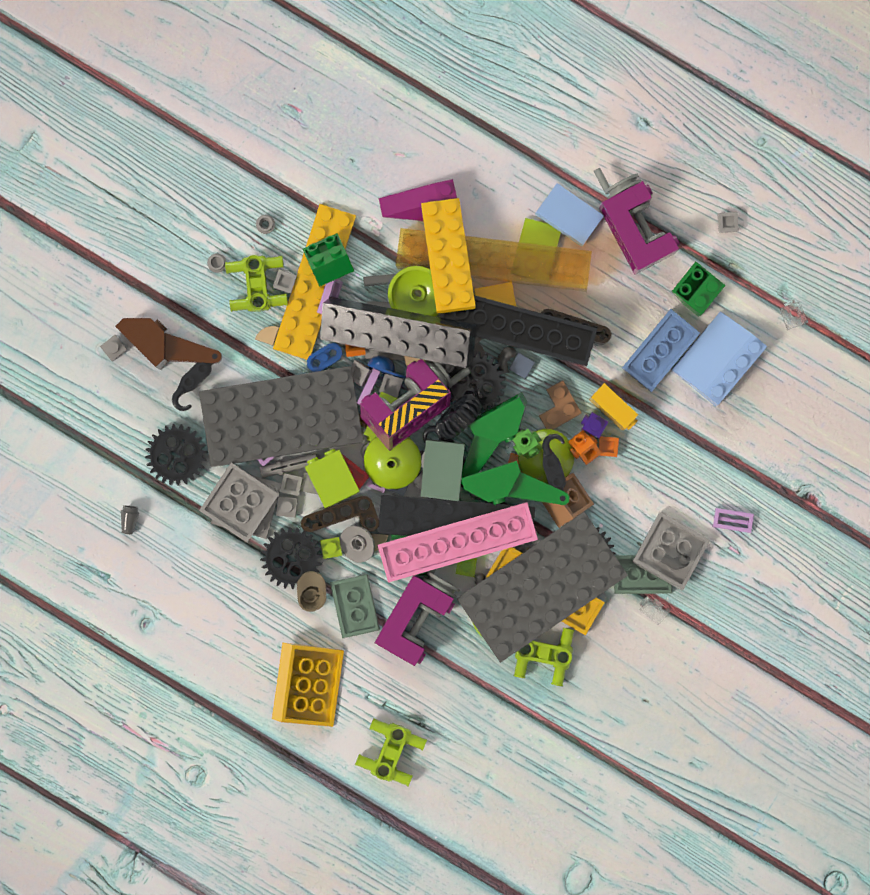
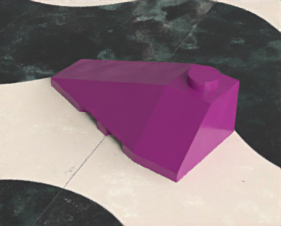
(408, 203)

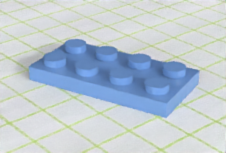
(660, 350)

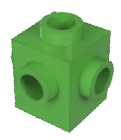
(533, 446)

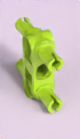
(256, 283)
(547, 654)
(390, 752)

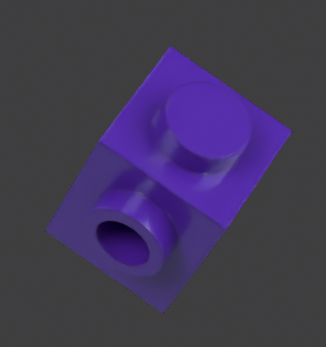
(593, 425)

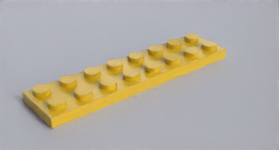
(300, 320)

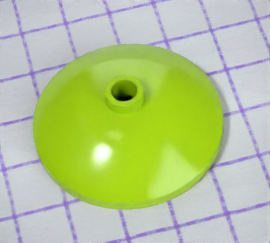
(403, 287)
(406, 460)
(534, 467)

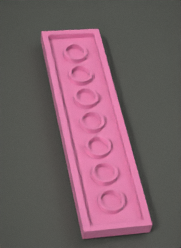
(457, 542)

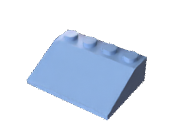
(719, 358)

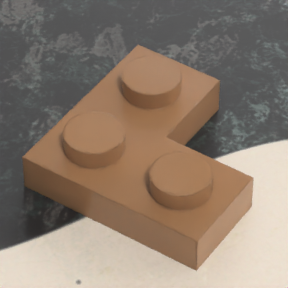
(564, 409)

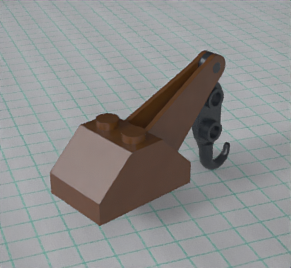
(161, 348)

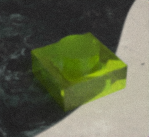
(466, 567)

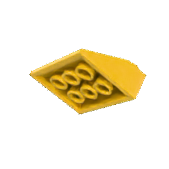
(307, 685)

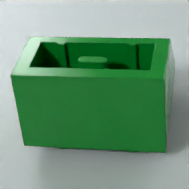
(328, 259)
(697, 289)

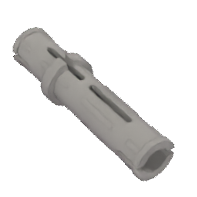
(266, 470)

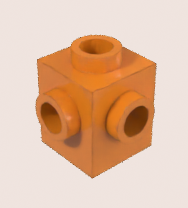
(584, 447)

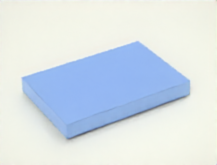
(569, 214)

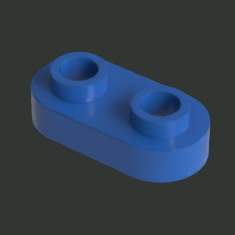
(324, 357)

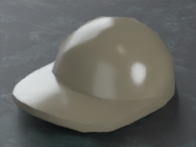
(311, 591)

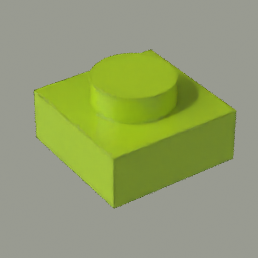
(331, 548)

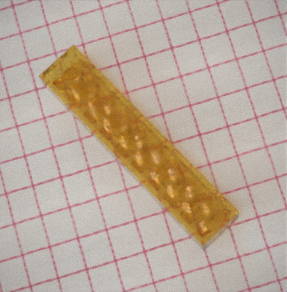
(507, 261)

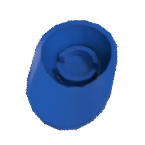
(384, 365)

